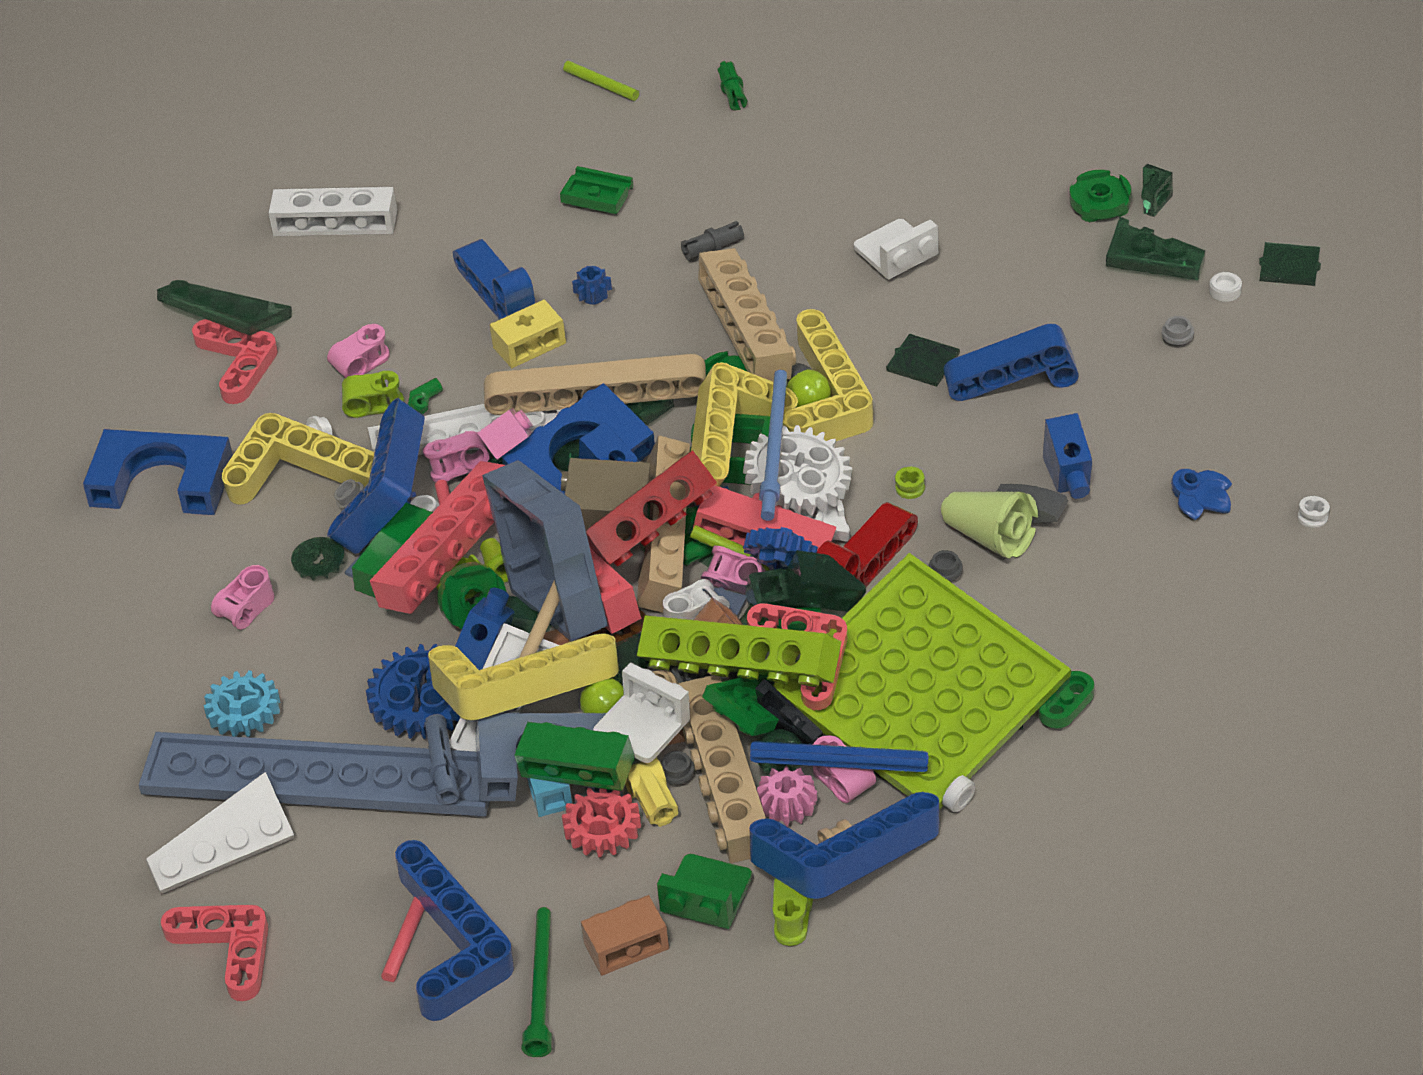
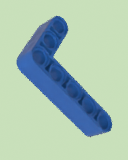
(388, 482)
(848, 855)
(464, 924)

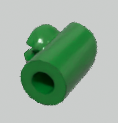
(421, 395)

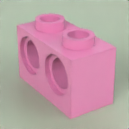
(506, 432)

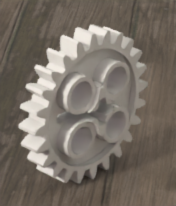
(809, 470)

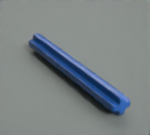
(839, 756)

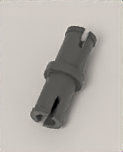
(712, 240)

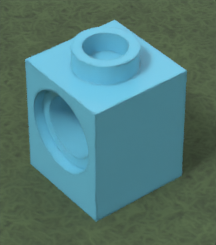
(549, 796)

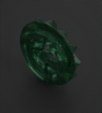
(310, 550)

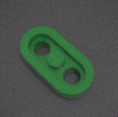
(1064, 704)

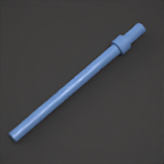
(770, 487)

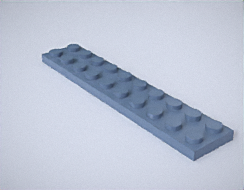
(307, 773)

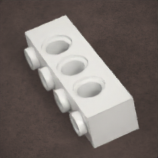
(333, 211)

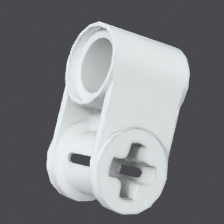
(690, 600)

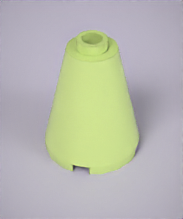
(993, 519)

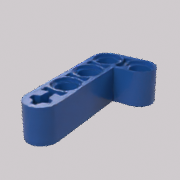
(496, 285)
(1013, 360)

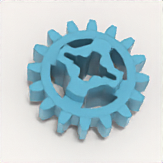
(242, 704)

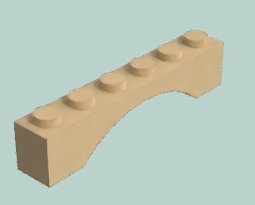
(664, 555)

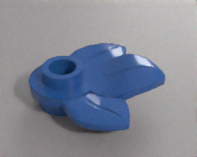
(1201, 492)

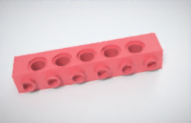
(436, 544)

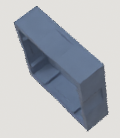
(545, 542)

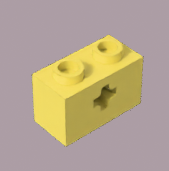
(527, 333)

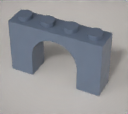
(497, 743)

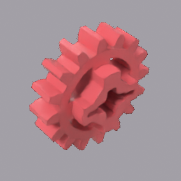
(601, 821)

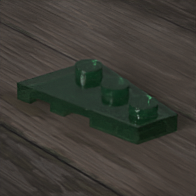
(1148, 253)

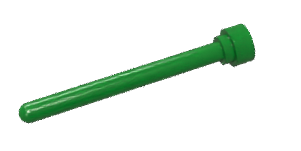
(537, 1037)

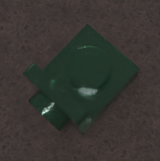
(1156, 189)

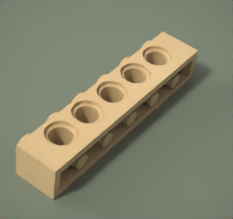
(745, 314)
(724, 772)

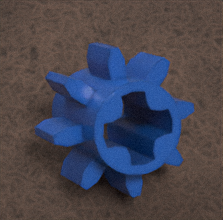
(592, 285)

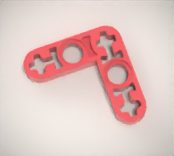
(255, 350)
(815, 622)
(238, 937)

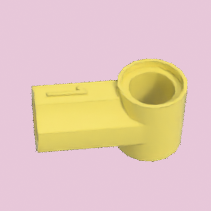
(650, 788)

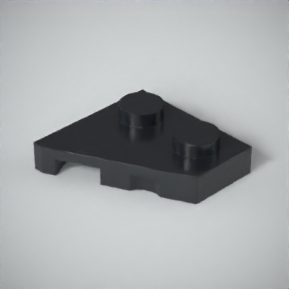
(789, 716)

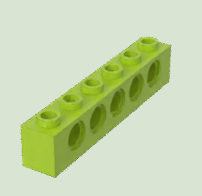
(816, 662)

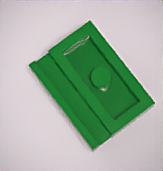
(596, 190)

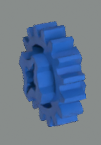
(775, 546)

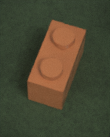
(625, 935)

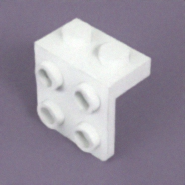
(898, 246)
(648, 712)

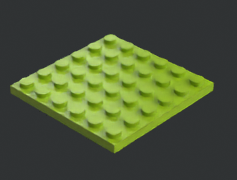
(932, 677)

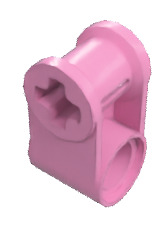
(357, 354)
(454, 455)
(730, 569)
(245, 597)
(843, 782)

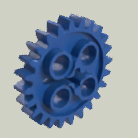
(396, 694)

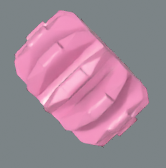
(787, 795)

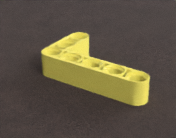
(720, 397)
(851, 404)
(285, 445)
(522, 680)

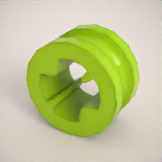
(910, 482)

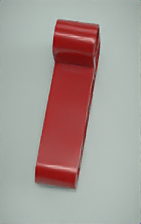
(874, 542)

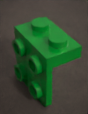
(704, 890)

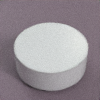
(1225, 286)
(959, 794)

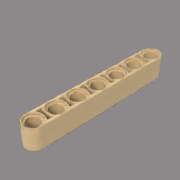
(565, 385)

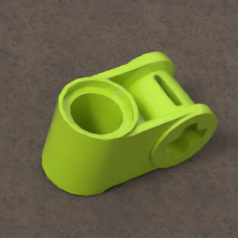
(368, 393)
(790, 914)

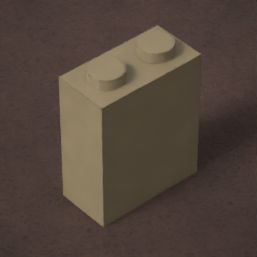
(603, 486)

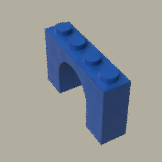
(573, 423)
(127, 453)

